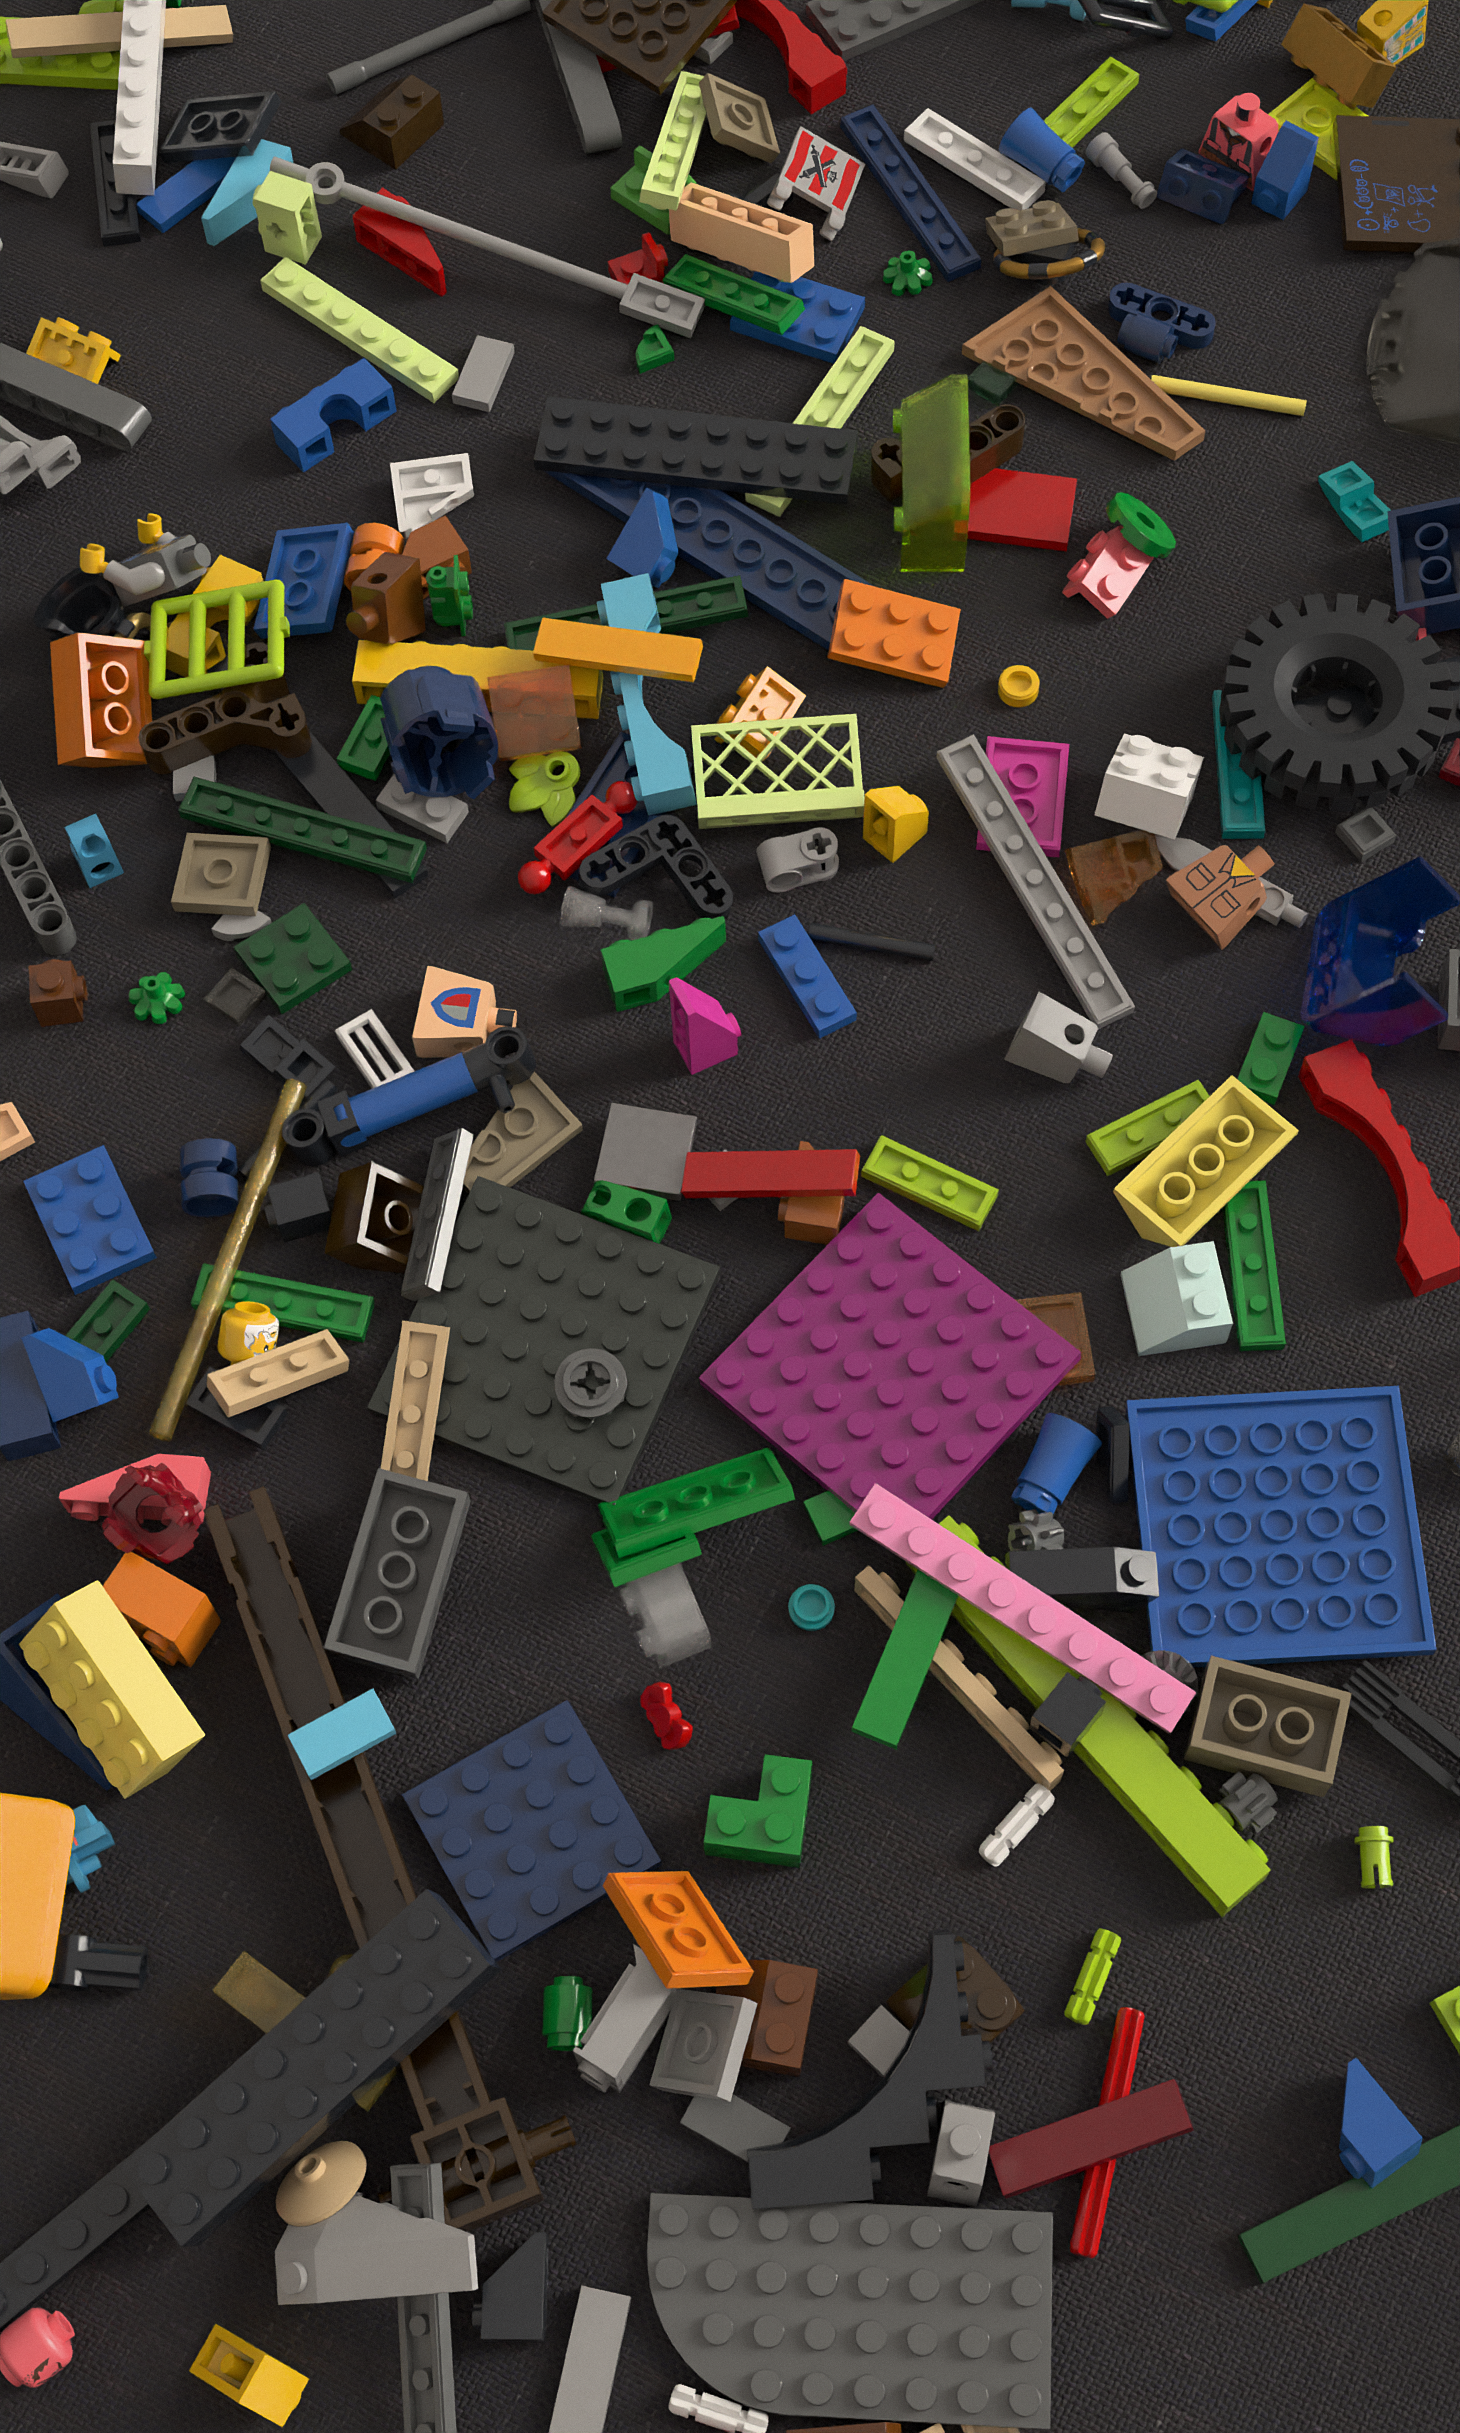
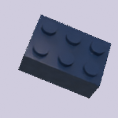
(1427, 563)

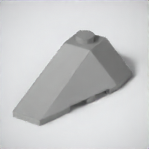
(372, 2254)

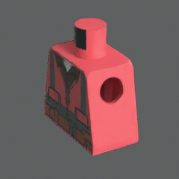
(1240, 136)

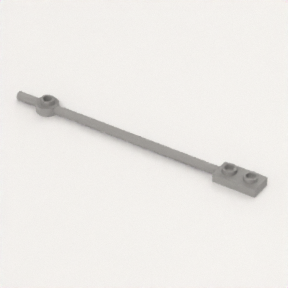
(641, 298)

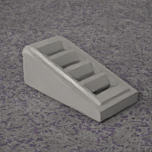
(32, 169)

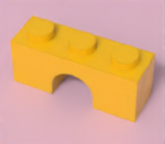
(222, 574)

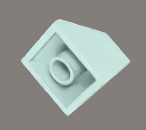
(1177, 1300)

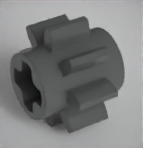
(1035, 1532)
(1248, 1801)

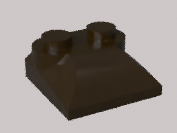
(989, 1999)

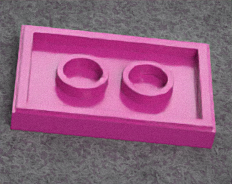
(1036, 782)

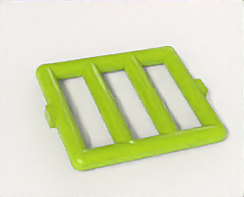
(236, 674)

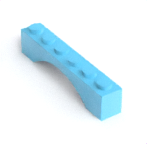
(661, 764)

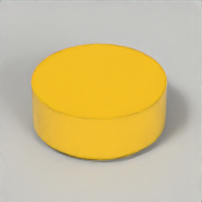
(1018, 686)

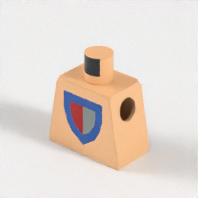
(456, 1014)

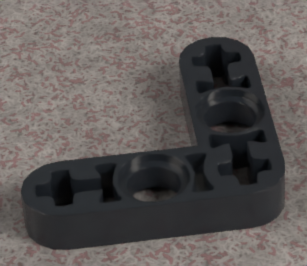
(656, 853)

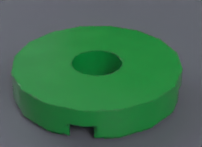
(1141, 525)

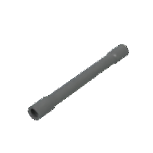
(359, 71)

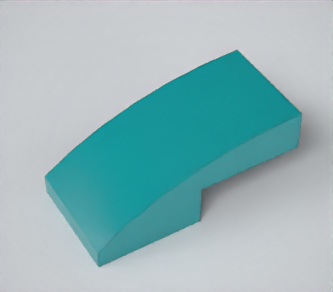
(1354, 500)

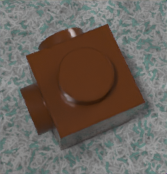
(57, 992)

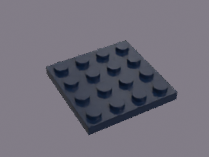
(530, 1829)

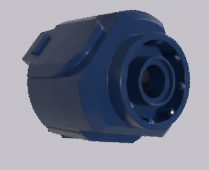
(422, 715)

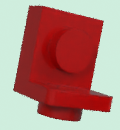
(644, 262)

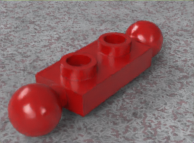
(577, 837)

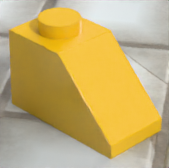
(893, 820)
(249, 2375)

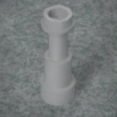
(1104, 152)

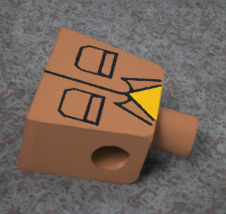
(1222, 890)

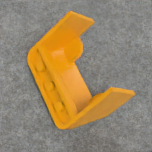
(33, 1880)

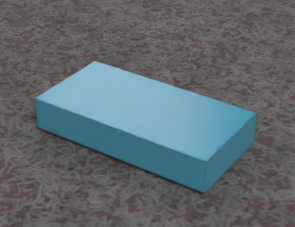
(342, 1734)

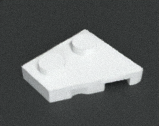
(429, 489)

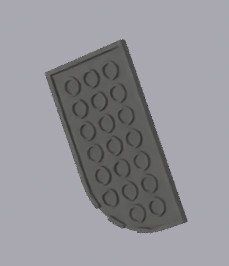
(860, 2307)

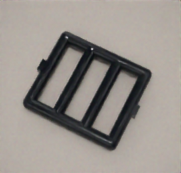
(1157, 26)

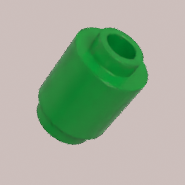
(566, 2013)

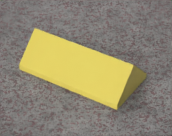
(1202, 1164)

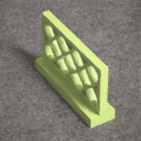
(778, 806)

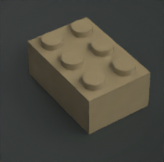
(1268, 1726)

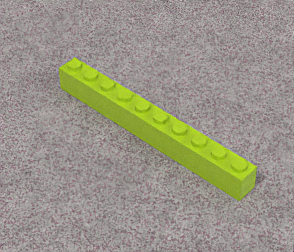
(1131, 1766)

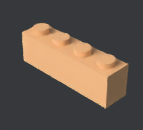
(743, 233)

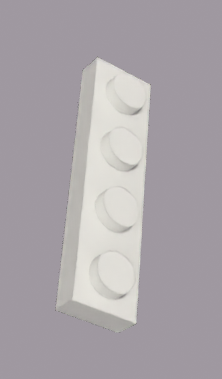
(974, 161)

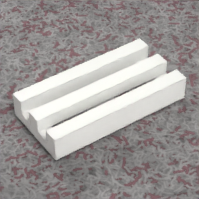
(356, 1026)

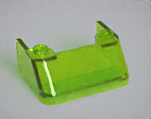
(934, 476)

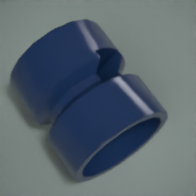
(209, 1178)

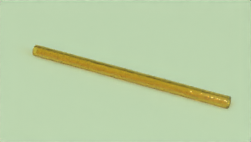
(226, 1265)

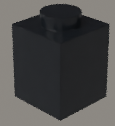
(298, 1207)
(1068, 1713)

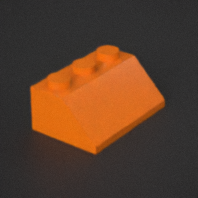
(100, 700)

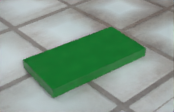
(695, 1502)

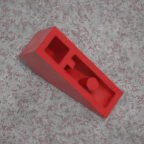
(400, 244)

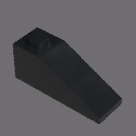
(1090, 1577)

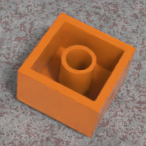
(162, 1609)

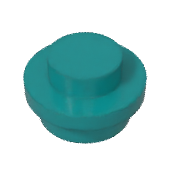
(811, 1607)

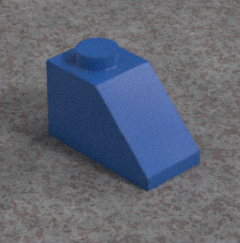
(1285, 171)
(647, 540)
(69, 1373)
(1373, 2130)

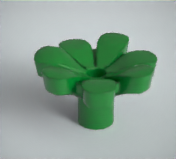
(907, 273)
(156, 997)

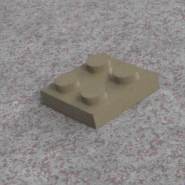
(739, 118)
(1031, 228)
(221, 874)

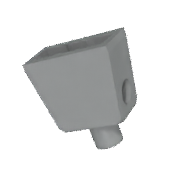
(1057, 1042)
(961, 2153)

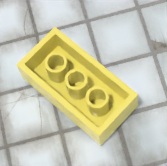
(110, 1689)

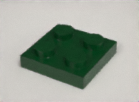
(293, 958)

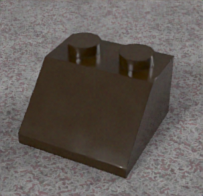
(396, 120)
(374, 1218)

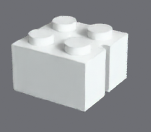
(1149, 785)

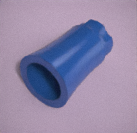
(1041, 150)
(1054, 1463)

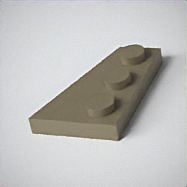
(523, 1137)

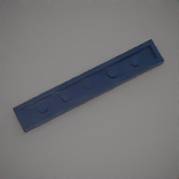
(910, 193)

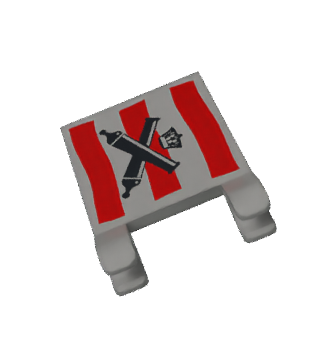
(820, 176)

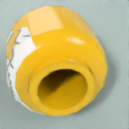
(247, 1331)

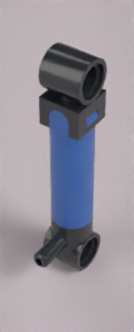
(351, 1120)

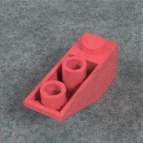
(92, 1497)

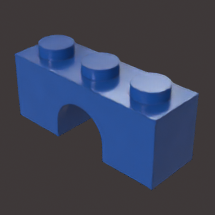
(353, 394)

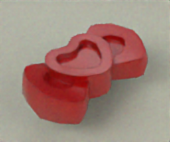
(665, 1716)

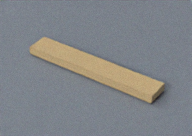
(103, 31)

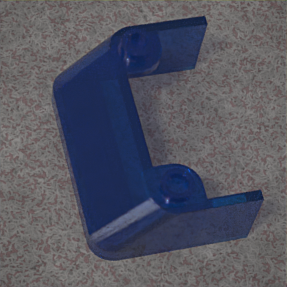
(1354, 956)

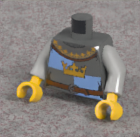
(153, 569)

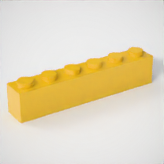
(381, 663)

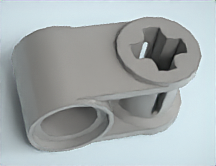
(797, 861)

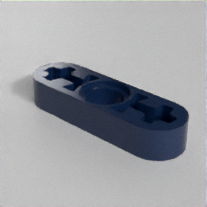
(1153, 301)

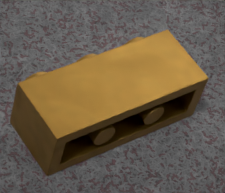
(1337, 57)

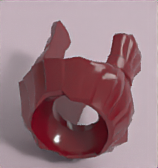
(124, 1528)

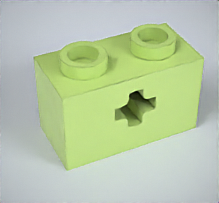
(287, 217)

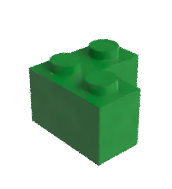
(766, 1828)

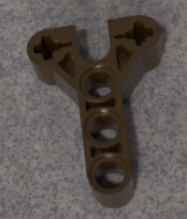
(992, 442)
(258, 725)

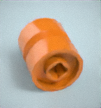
(369, 543)

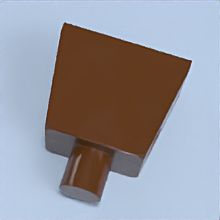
(388, 600)

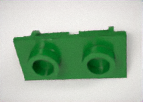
(450, 595)

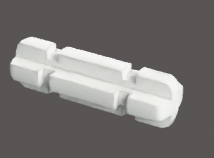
(1016, 1825)
(716, 2411)

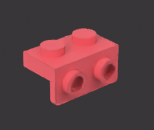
(1107, 571)

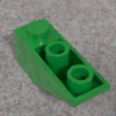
(642, 968)

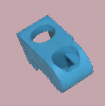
(91, 848)

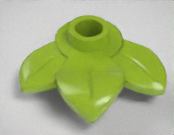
(542, 789)

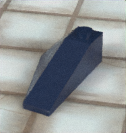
(31, 1698)

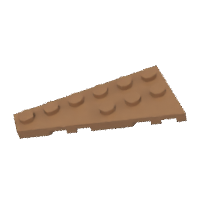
(1077, 366)

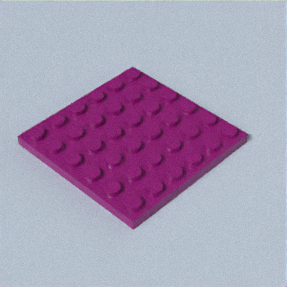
(890, 1365)

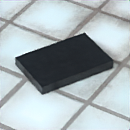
(219, 127)

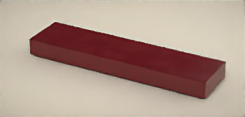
(1090, 2138)

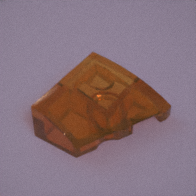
(1112, 870)

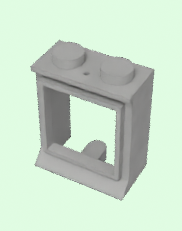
(624, 2026)

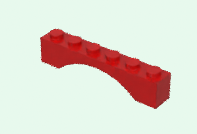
(812, 69)
(1344, 1091)

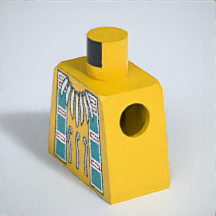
(1394, 27)

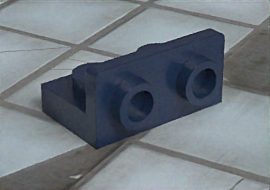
(1201, 185)

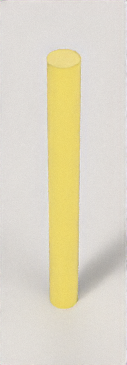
(1230, 395)

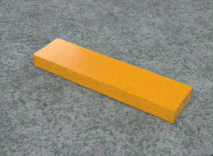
(618, 649)

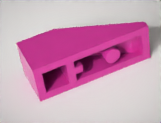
(701, 1027)

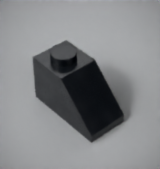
(516, 2297)

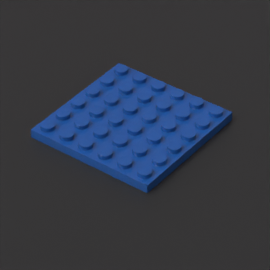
(1280, 1526)

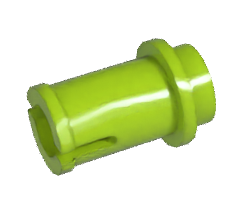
(1375, 1854)

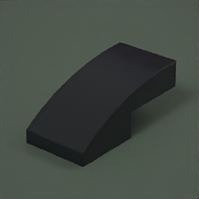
(285, 1056)

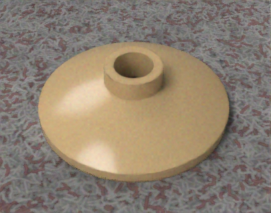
(321, 2183)

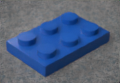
(821, 327)
(313, 570)
(89, 1219)

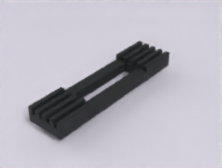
(1369, 1701)

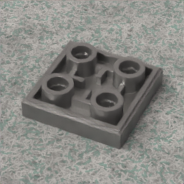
(646, 1150)

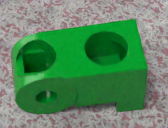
(628, 1210)

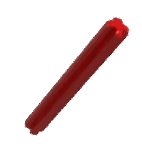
(1098, 2179)

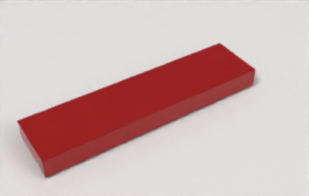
(771, 1173)

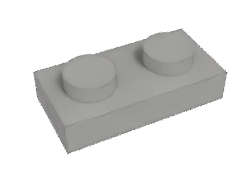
(431, 815)

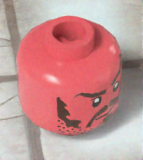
(35, 2347)

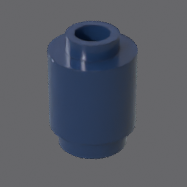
(1147, 337)

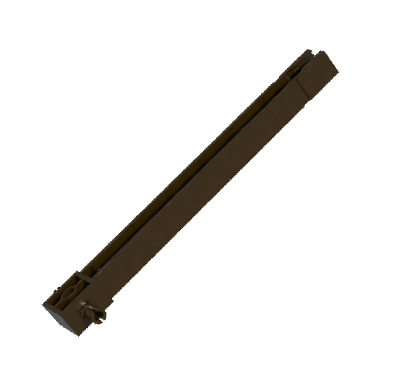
(474, 2139)

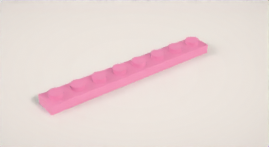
(1022, 1608)

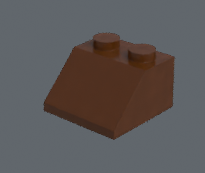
(781, 2017)

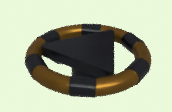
(1052, 263)

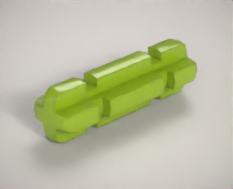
(1092, 1976)

